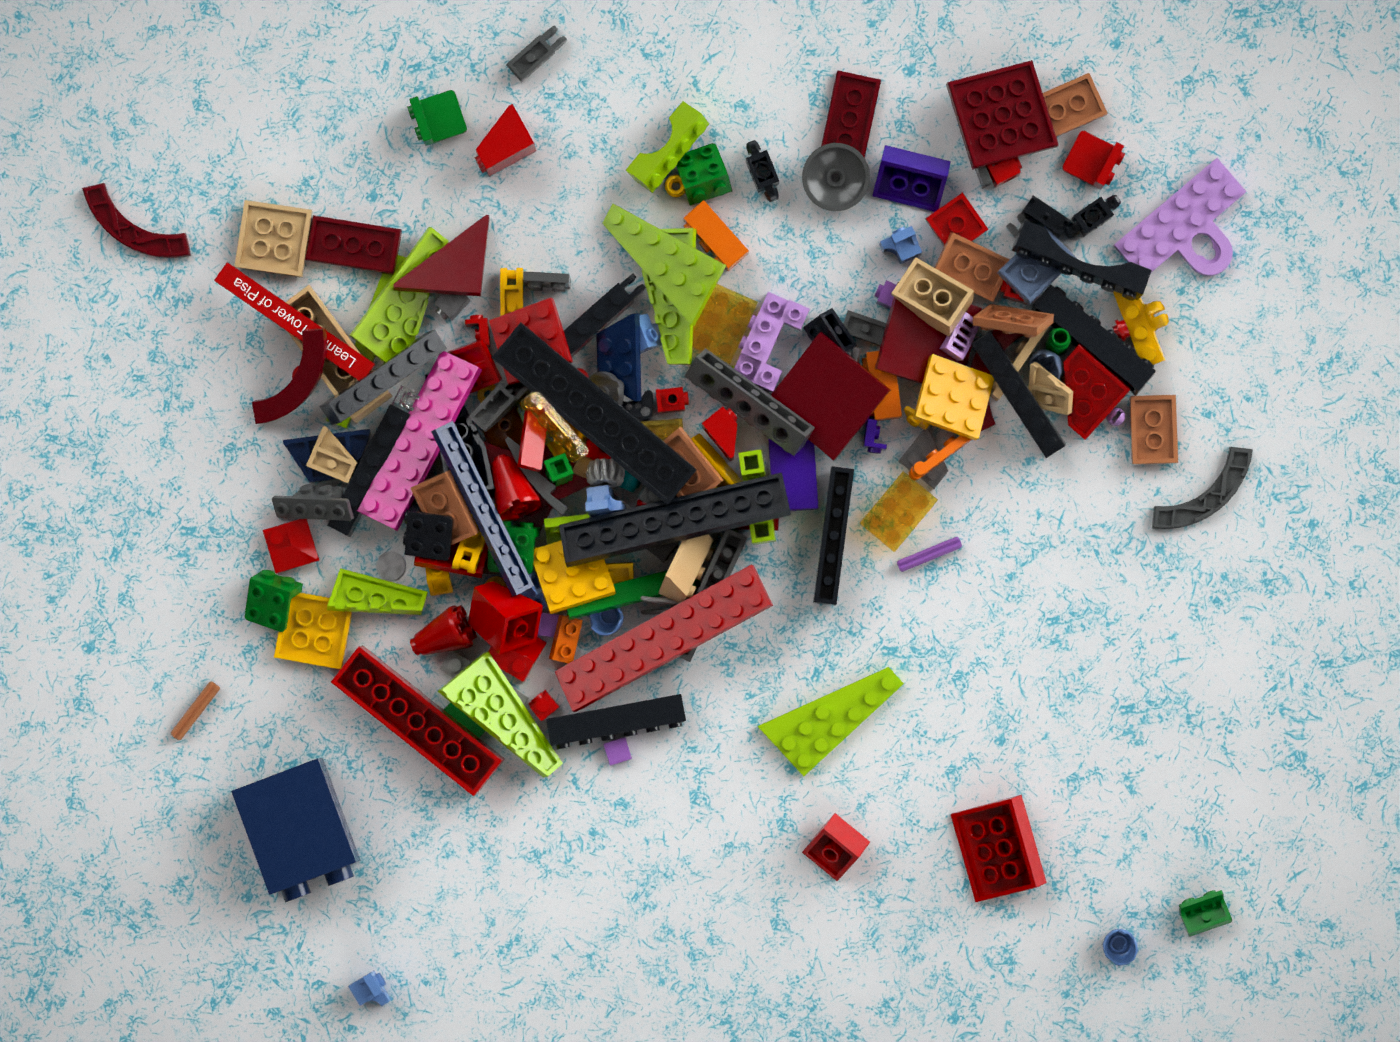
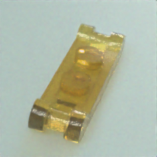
(556, 426)

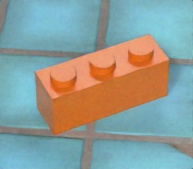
(715, 235)
(890, 406)

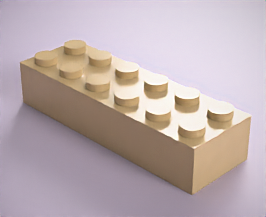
(335, 378)

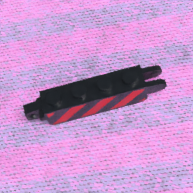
(601, 315)

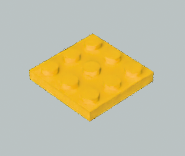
(953, 397)
(573, 585)
(314, 633)

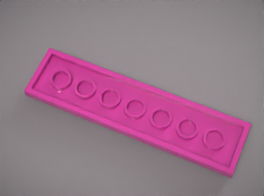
(416, 448)

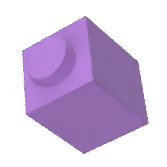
(884, 294)

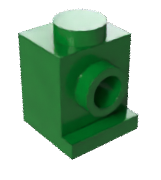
(558, 470)

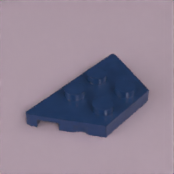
(620, 354)
(301, 449)

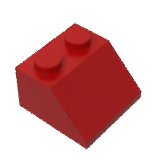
(722, 430)
(520, 660)
(836, 847)

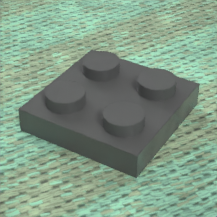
(538, 280)

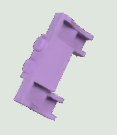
(763, 336)

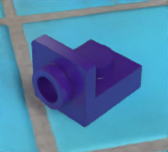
(872, 432)

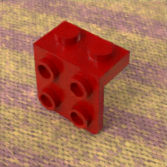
(1093, 160)

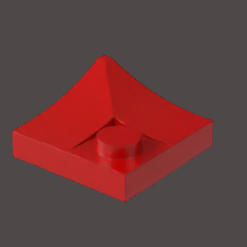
(479, 355)
(290, 545)

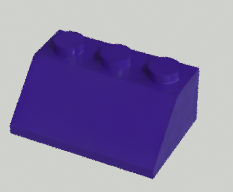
(911, 178)

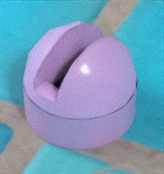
(1120, 419)

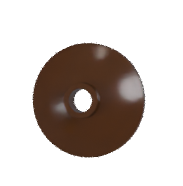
(497, 435)

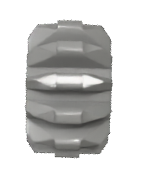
(605, 473)

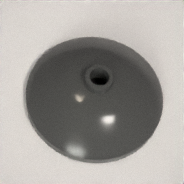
(840, 160)

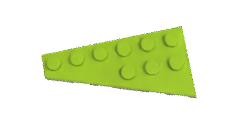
(673, 265)
(397, 315)
(673, 326)
(493, 704)
(819, 726)

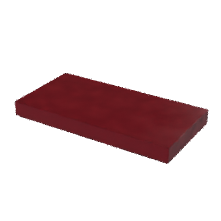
(851, 110)
(353, 245)

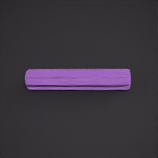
(929, 554)

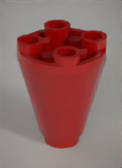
(444, 633)

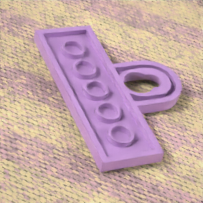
(1183, 217)

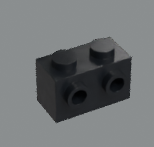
(833, 328)

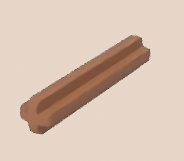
(195, 710)

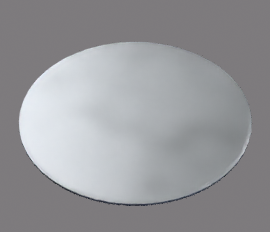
(390, 565)

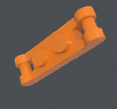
(936, 457)

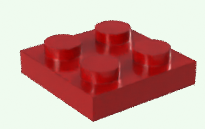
(956, 217)

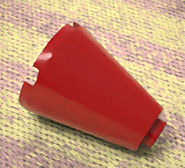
(512, 489)

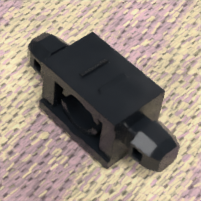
(756, 156)
(1105, 208)

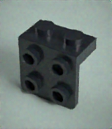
(427, 534)

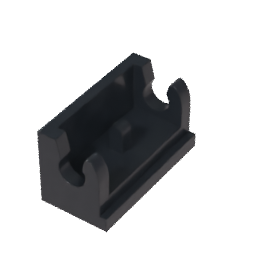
(1045, 216)

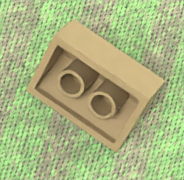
(686, 568)

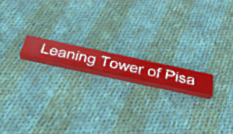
(291, 319)

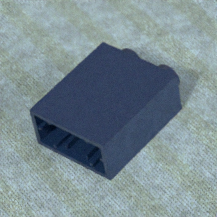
(297, 829)

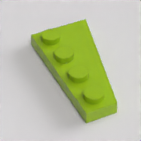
(373, 595)

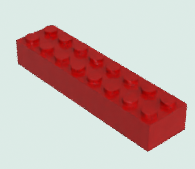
(417, 720)

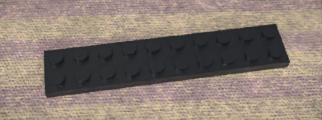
(594, 413)
(679, 520)

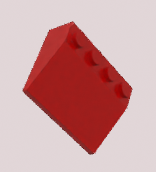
(998, 848)

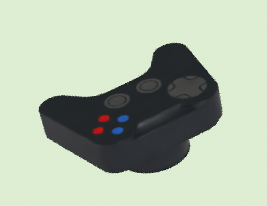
(641, 409)

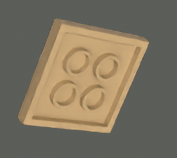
(273, 238)

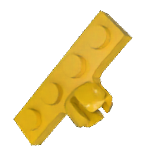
(1142, 326)

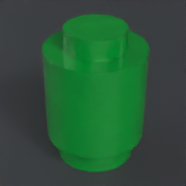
(1058, 341)

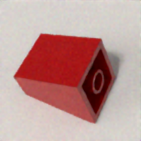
(504, 143)
(503, 619)

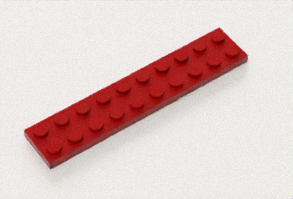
(663, 638)

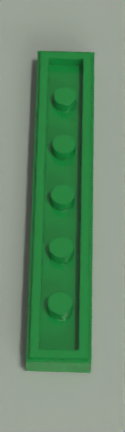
(626, 593)

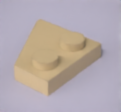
(1049, 390)
(331, 457)

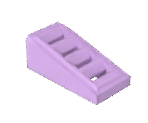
(948, 348)

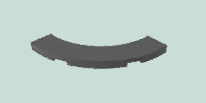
(1212, 499)

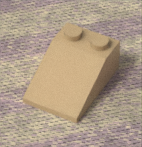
(933, 296)

